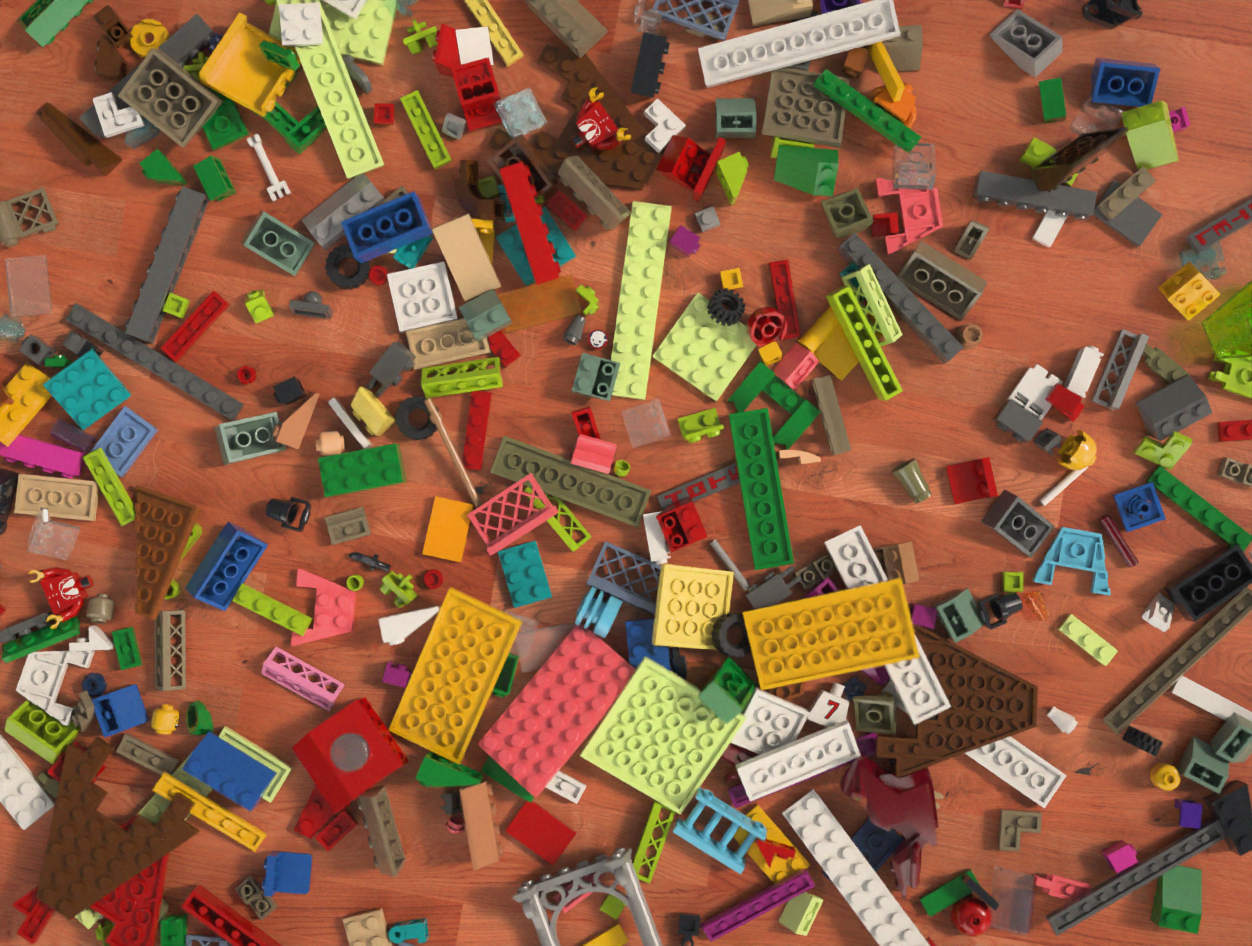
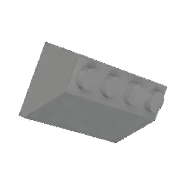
(352, 199)

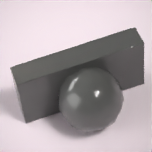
(311, 306)

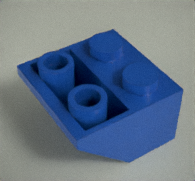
(120, 710)

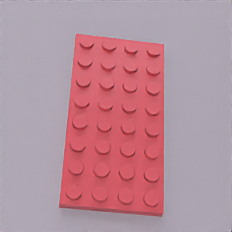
(557, 709)

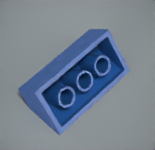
(226, 566)
(229, 771)

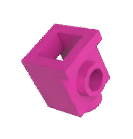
(1179, 119)

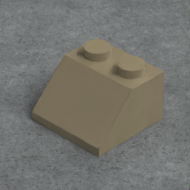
(906, 49)

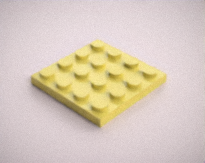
(690, 605)

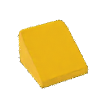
(770, 353)

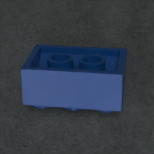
(1123, 82)

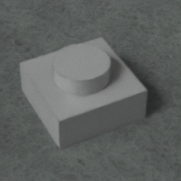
(453, 126)
(707, 219)

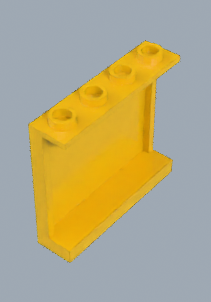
(243, 72)

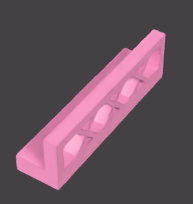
(297, 683)

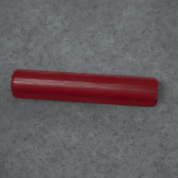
(1118, 541)

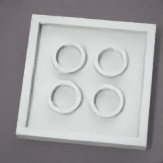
(422, 296)
(769, 723)

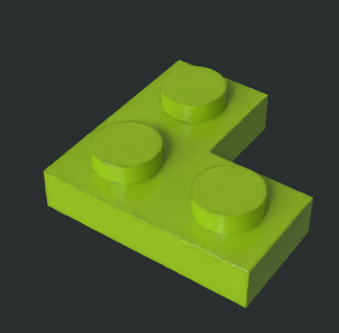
(1164, 454)

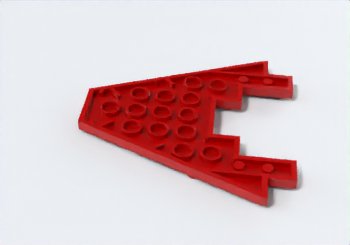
(131, 907)

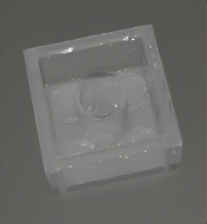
(914, 169)

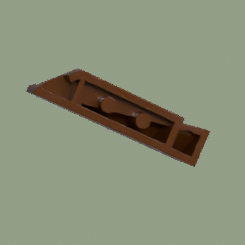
(78, 141)

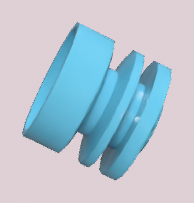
(598, 612)

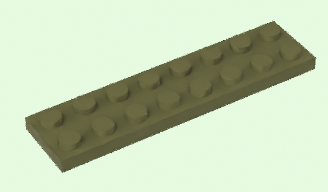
(571, 482)

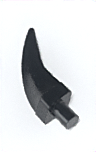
(678, 663)

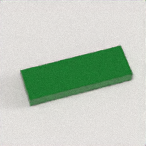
(947, 894)

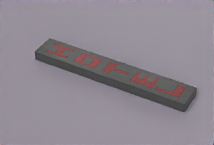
(1221, 227)
(701, 487)

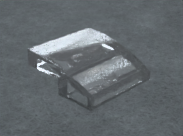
(1096, 117)

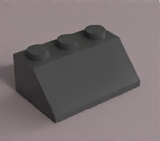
(1173, 407)

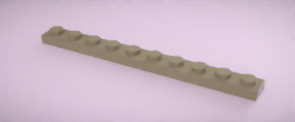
(1180, 662)

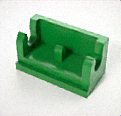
(1052, 100)
(214, 178)
(174, 930)

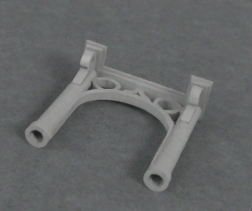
(624, 873)

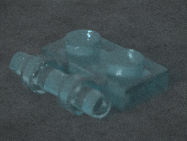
(1210, 257)

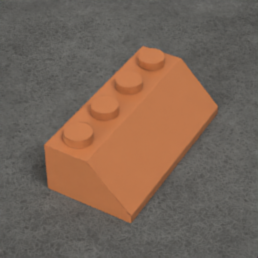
(480, 824)

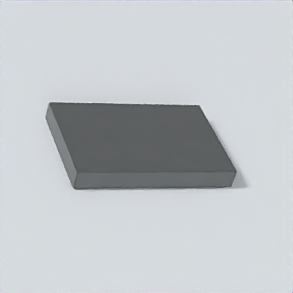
(1133, 221)

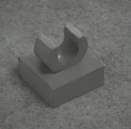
(1047, 440)
(453, 802)

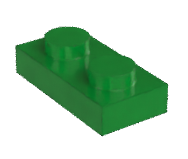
(279, 55)
(127, 648)

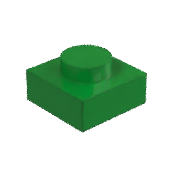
(57, 361)

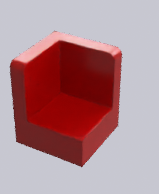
(884, 224)

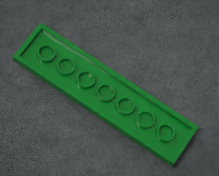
(761, 489)

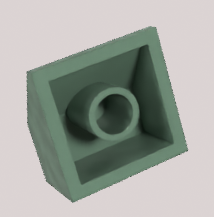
(485, 315)

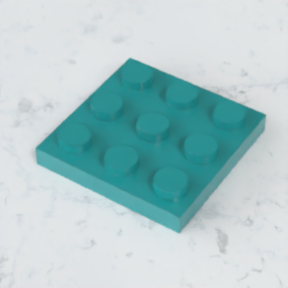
(514, 249)
(87, 389)

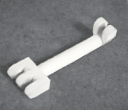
(276, 185)

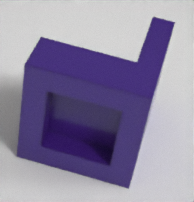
(1189, 813)

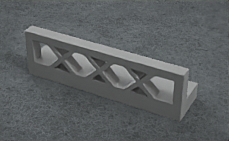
(1125, 375)

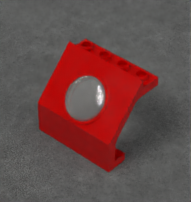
(349, 754)

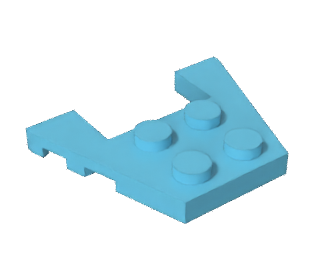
(1079, 551)

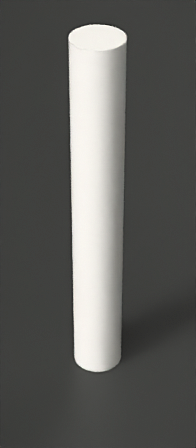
(1061, 486)

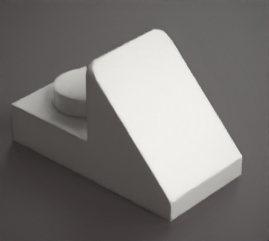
(1159, 612)
(96, 641)

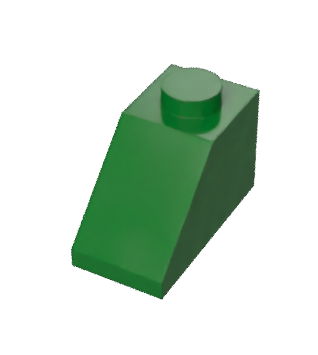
(161, 170)

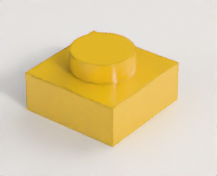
(731, 279)

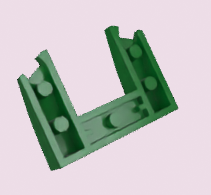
(296, 134)
(800, 409)

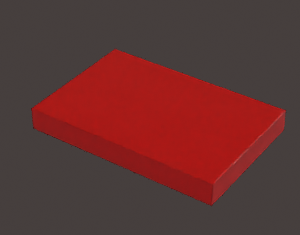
(709, 169)
(541, 831)

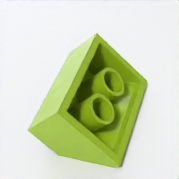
(40, 731)

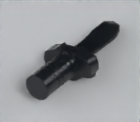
(373, 562)

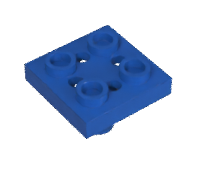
(1150, 512)

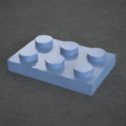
(125, 440)

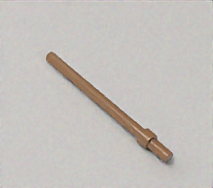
(436, 417)

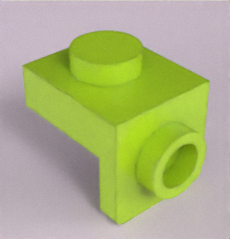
(588, 295)
(258, 305)

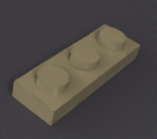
(1126, 193)
(147, 755)

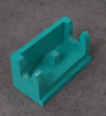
(411, 253)

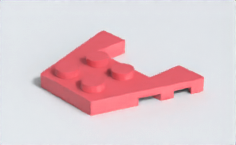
(918, 210)
(332, 608)

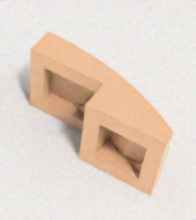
(803, 457)

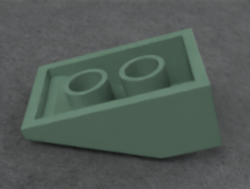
(277, 242)
(248, 438)

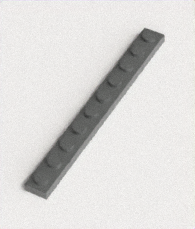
(155, 362)
(1135, 876)

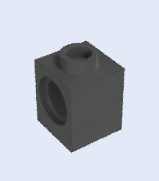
(45, 349)

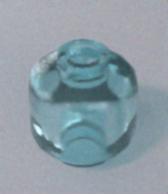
(11, 328)

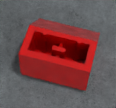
(447, 50)
(683, 162)
(681, 524)

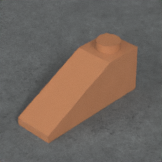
(294, 425)

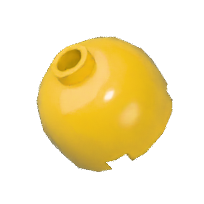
(1077, 451)

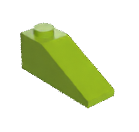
(1036, 152)

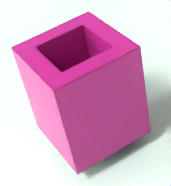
(1120, 856)

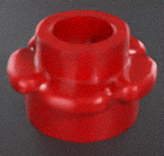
(251, 375)

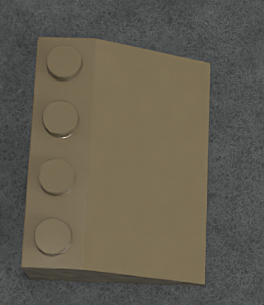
(170, 97)
(593, 192)
(382, 831)

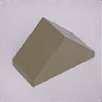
(971, 239)

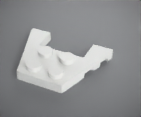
(44, 676)

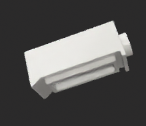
(1083, 370)
(656, 541)

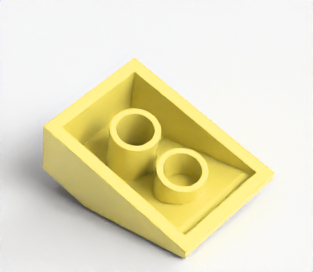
(372, 412)

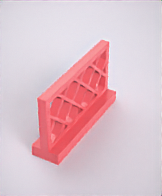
(516, 530)

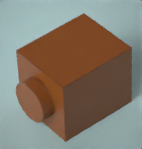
(855, 62)

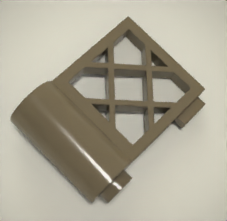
(10, 226)

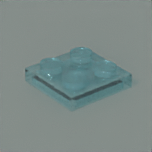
(520, 113)

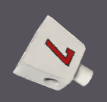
(829, 707)

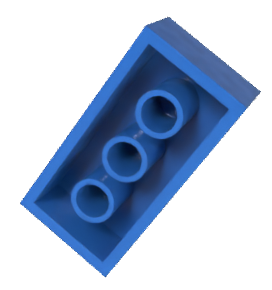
(387, 227)
(640, 643)

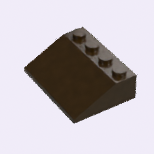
(1074, 158)

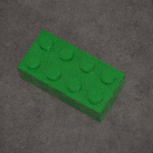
(362, 470)

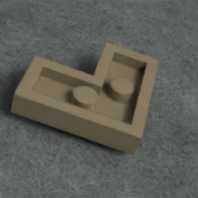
(1013, 823)

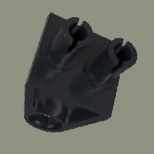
(1111, 12)

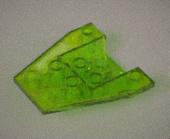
(1231, 326)

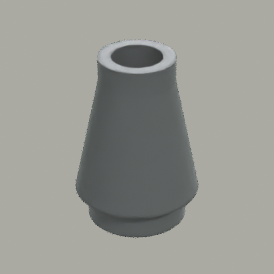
(574, 331)

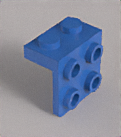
(287, 873)

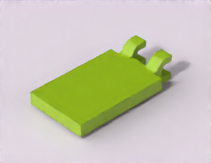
(1236, 376)

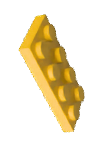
(29, 398)
(779, 868)

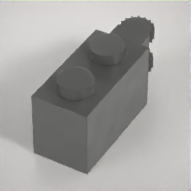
(391, 367)
(772, 589)

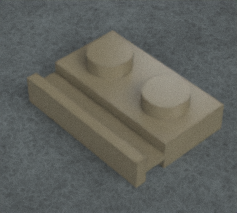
(348, 526)

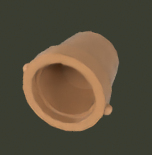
(969, 336)

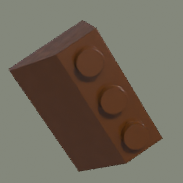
(519, 151)

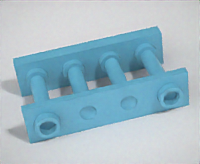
(714, 848)

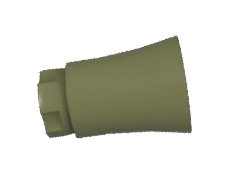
(912, 480)

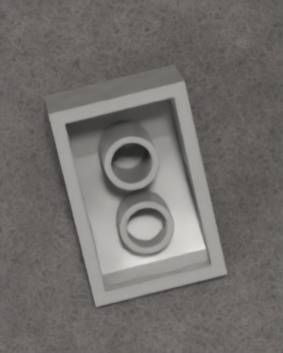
(1028, 42)

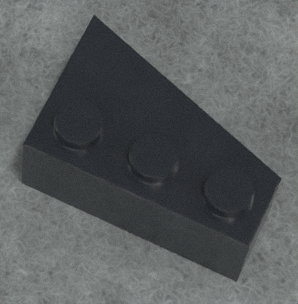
(650, 65)
(8, 488)
(1234, 814)

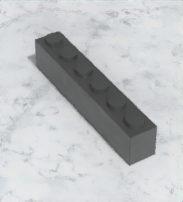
(1024, 194)

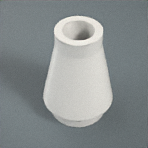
(1063, 721)

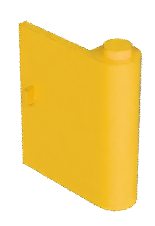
(831, 345)

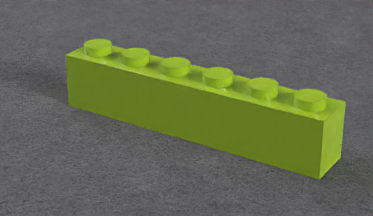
(864, 342)

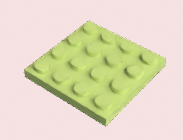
(703, 350)

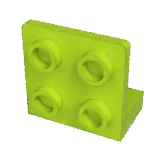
(699, 425)

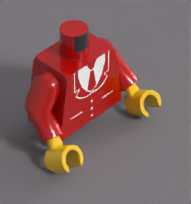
(596, 126)
(63, 591)

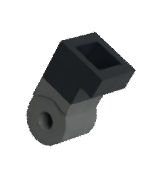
(79, 344)

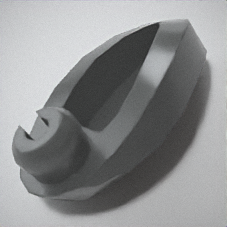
(357, 74)

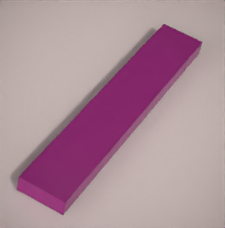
(757, 904)

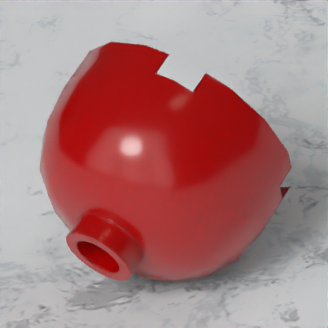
(768, 324)
(971, 916)

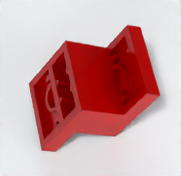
(477, 93)

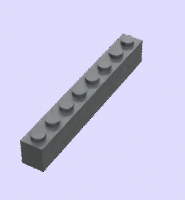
(181, 47)
(167, 264)
(903, 300)

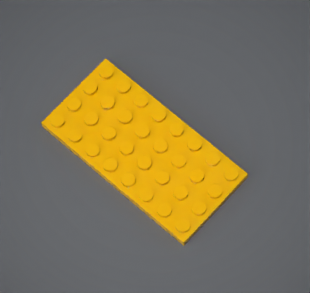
(831, 634)
(455, 675)

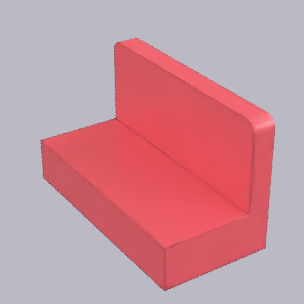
(795, 366)
(594, 454)

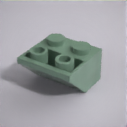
(735, 118)
(595, 377)
(959, 615)
(1234, 739)
(1204, 765)

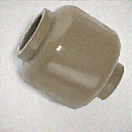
(100, 609)

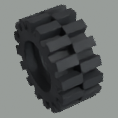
(722, 314)
(1142, 740)

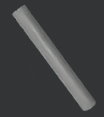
(729, 564)

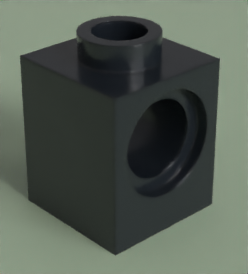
(289, 391)

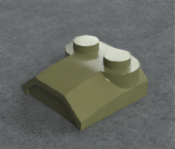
(847, 213)
(876, 713)

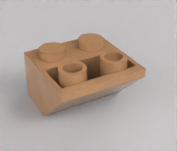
(898, 561)

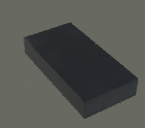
(980, 892)

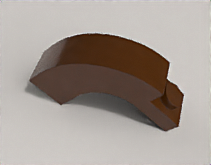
(470, 196)

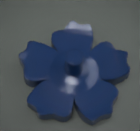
(854, 688)

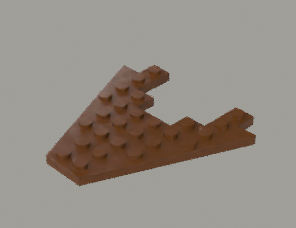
(624, 166)
(984, 708)
(90, 852)

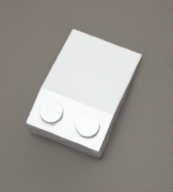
(399, 626)

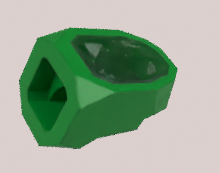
(199, 719)

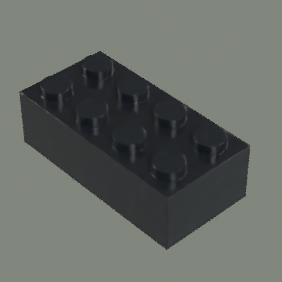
(1211, 582)

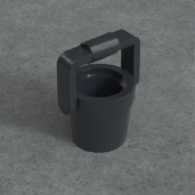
(286, 511)
(1001, 606)

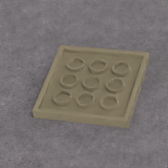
(802, 111)

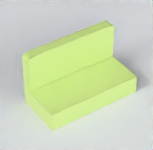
(801, 913)

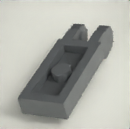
(24, 627)

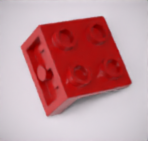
(971, 480)

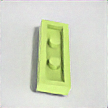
(1087, 639)

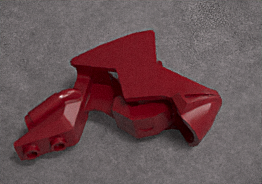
(898, 804)

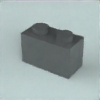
(1017, 421)

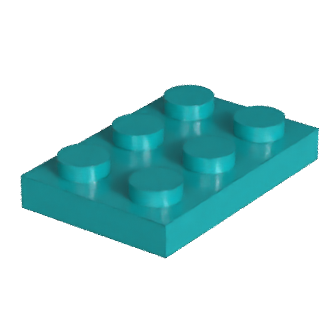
(525, 574)

